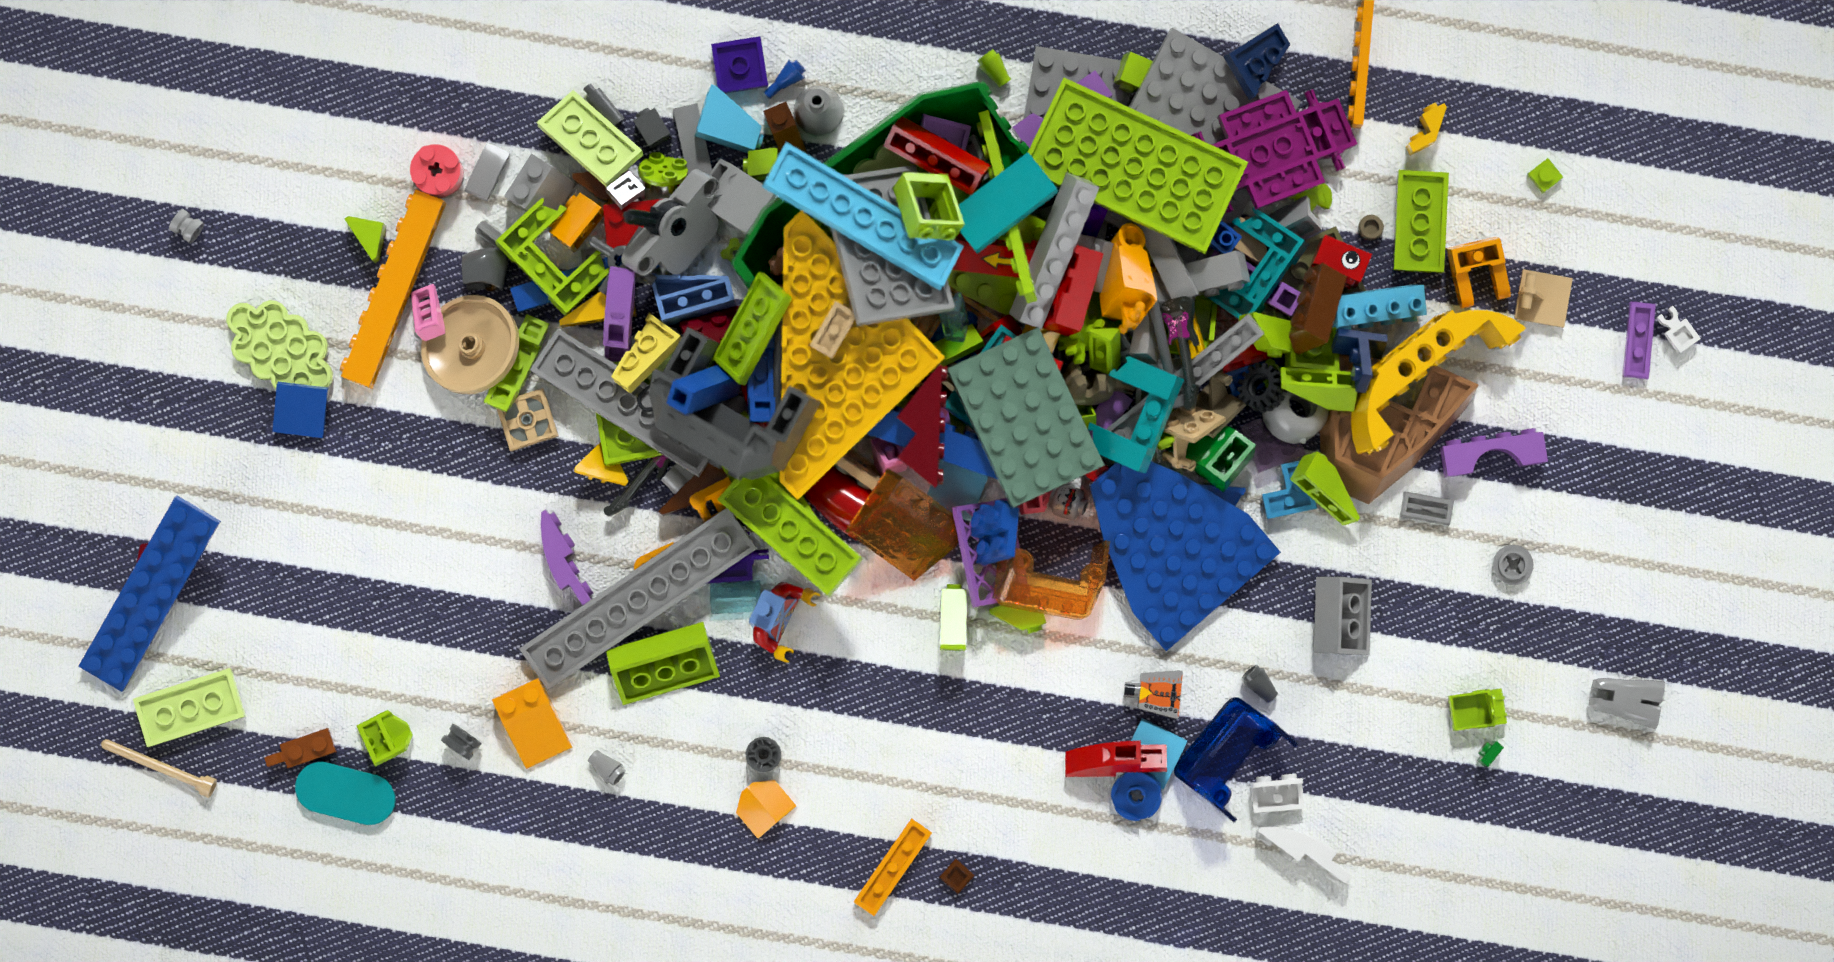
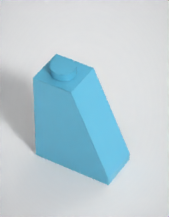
(727, 123)

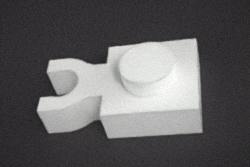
(1680, 334)

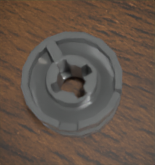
(461, 741)
(773, 750)

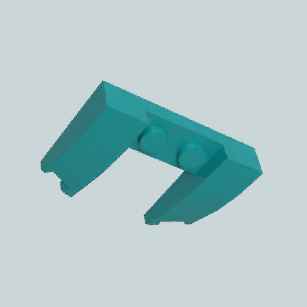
(1283, 251)
(1140, 448)

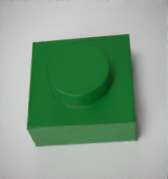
(1489, 753)

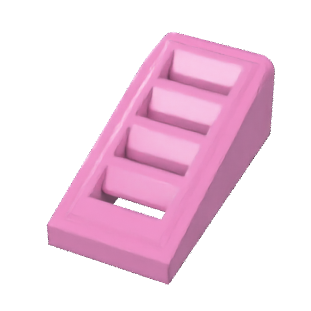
(432, 326)

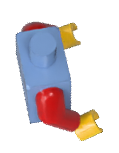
(774, 613)

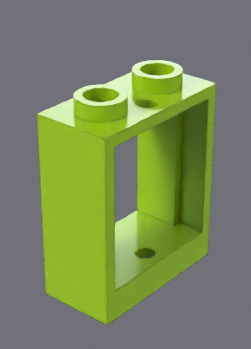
(931, 186)

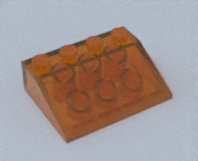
(904, 526)

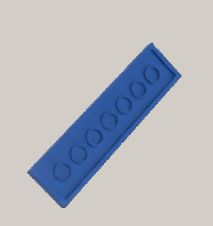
(149, 593)

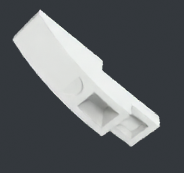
(1295, 845)

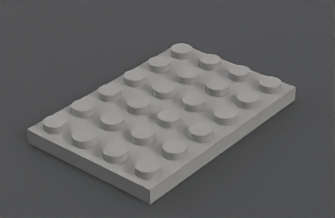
(875, 285)

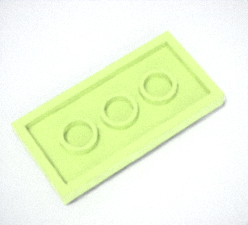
(590, 138)
(189, 707)

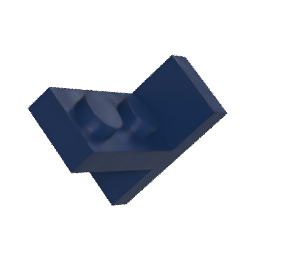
(1361, 348)

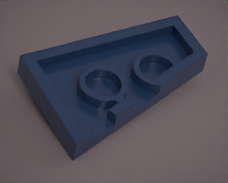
(1256, 59)

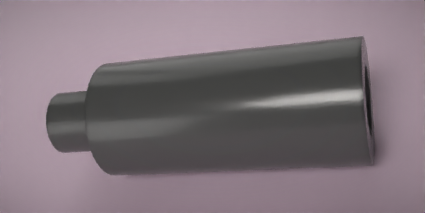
(603, 105)

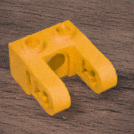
(1475, 254)

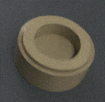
(1370, 227)

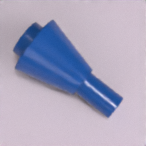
(789, 75)

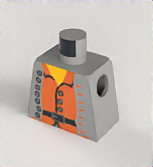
(1157, 692)

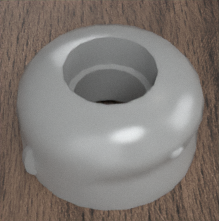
(1291, 428)

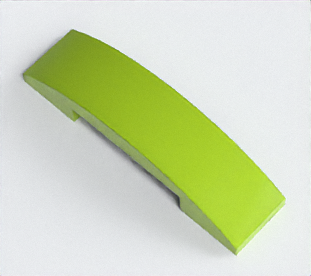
(531, 338)

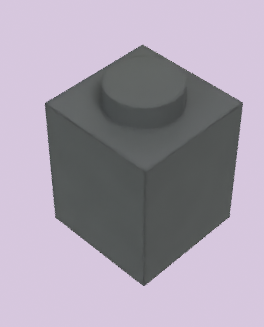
(651, 127)

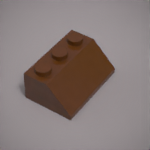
(1316, 308)

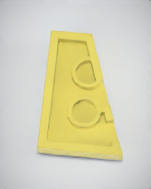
(650, 349)

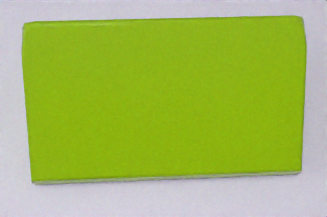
(1104, 349)

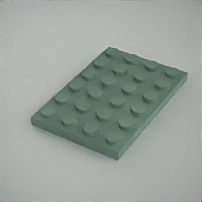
(1025, 417)

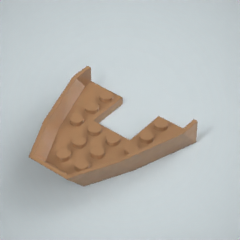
(1415, 432)

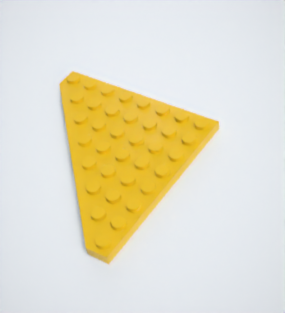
(865, 376)

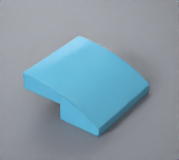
(958, 487)
(1152, 735)

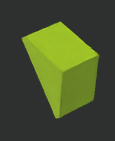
(369, 234)

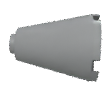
(818, 118)

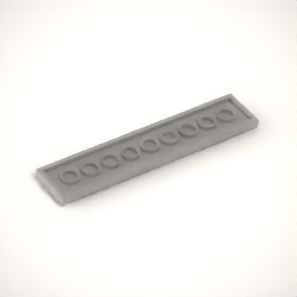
(638, 598)

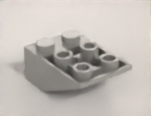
(738, 196)

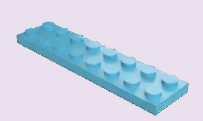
(859, 215)

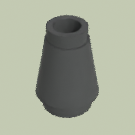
(1259, 683)

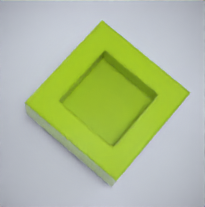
(1545, 175)

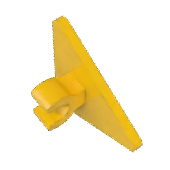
(594, 467)

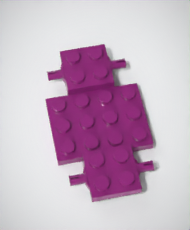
(1284, 144)

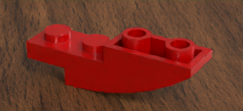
(1114, 757)

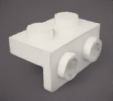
(1277, 794)

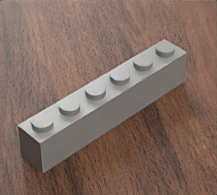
(1055, 247)

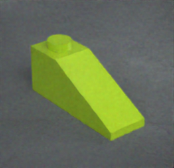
(1323, 387)
(1323, 484)

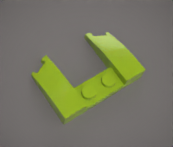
(519, 247)

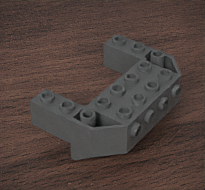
(722, 432)

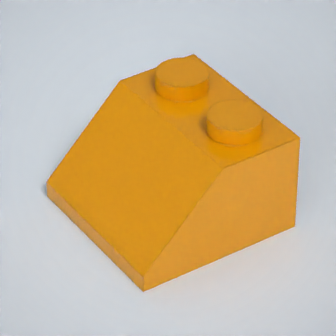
(577, 221)

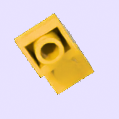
(1431, 121)

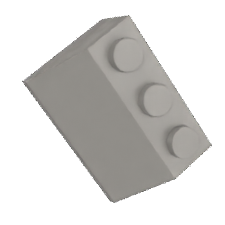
(1342, 615)

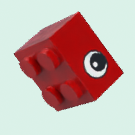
(1343, 258)

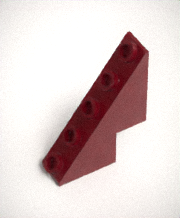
(924, 418)

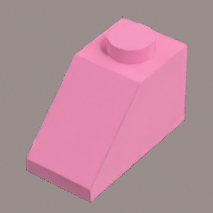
(886, 455)

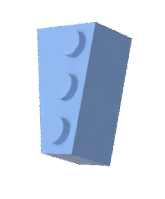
(691, 296)

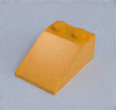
(532, 723)

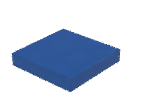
(300, 409)

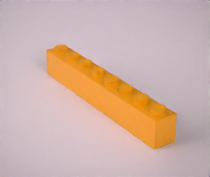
(393, 289)

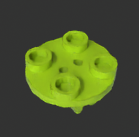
(663, 171)

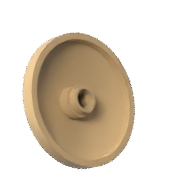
(476, 345)

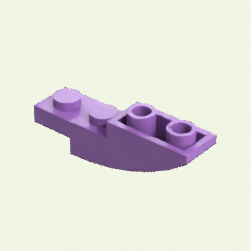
(618, 313)
(557, 550)

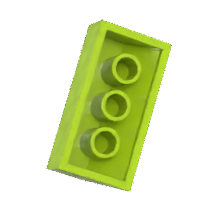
(662, 663)

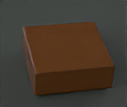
(956, 876)

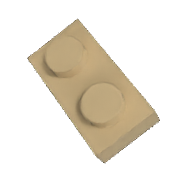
(833, 329)

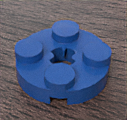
(1140, 809)

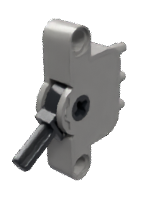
(674, 228)

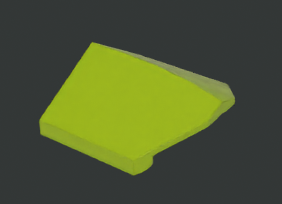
(385, 736)

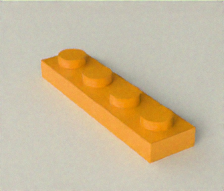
(892, 867)

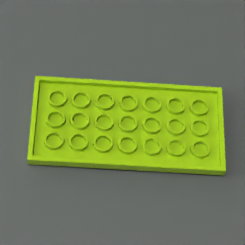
(1138, 164)

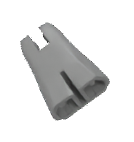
(1630, 699)

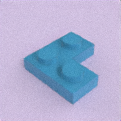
(1289, 500)

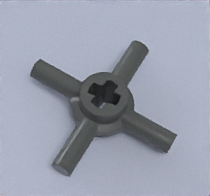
(613, 255)

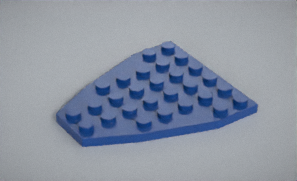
(1175, 546)

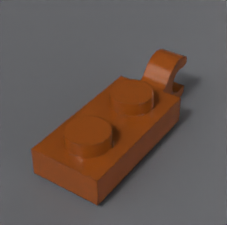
(303, 749)

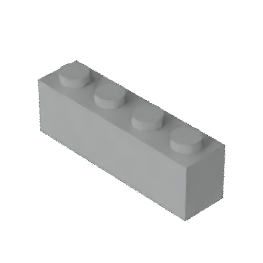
(1211, 275)

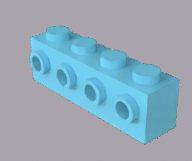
(1380, 305)

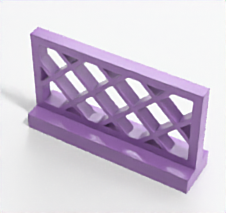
(969, 556)

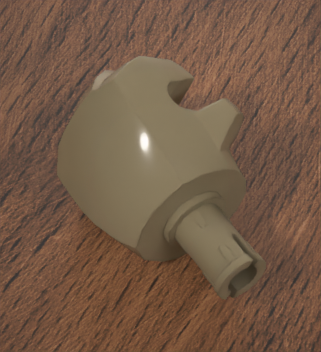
(1092, 389)

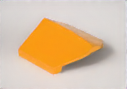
(763, 806)

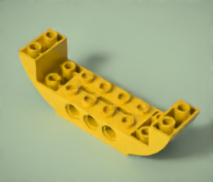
(1413, 358)

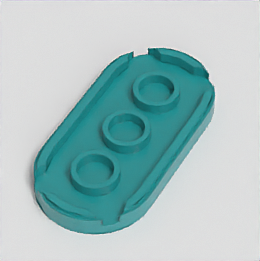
(345, 793)

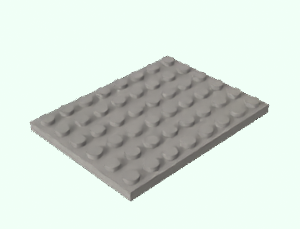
(1188, 92)

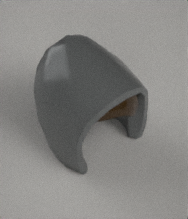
(484, 269)

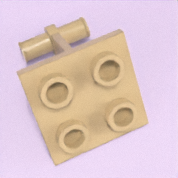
(1543, 298)
(1188, 426)

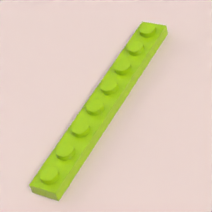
(1014, 239)

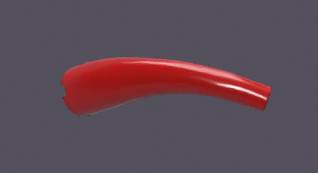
(834, 494)

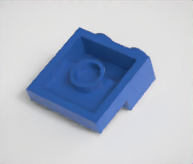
(996, 531)

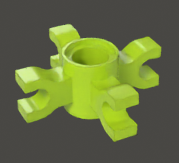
(1079, 342)

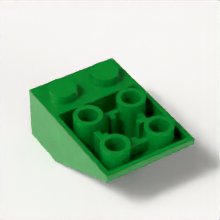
(1220, 457)

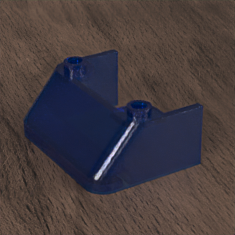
(1224, 748)

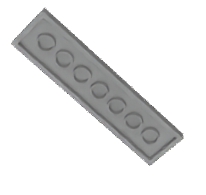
(588, 380)

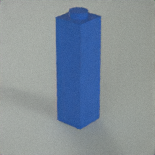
(702, 390)

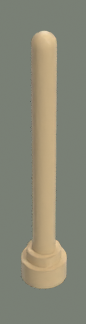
(204, 785)

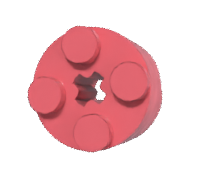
(429, 158)

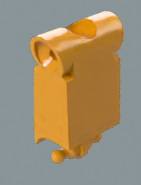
(1129, 282)

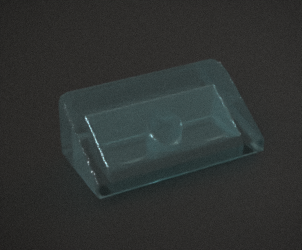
(955, 322)
(734, 596)

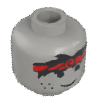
(1067, 502)

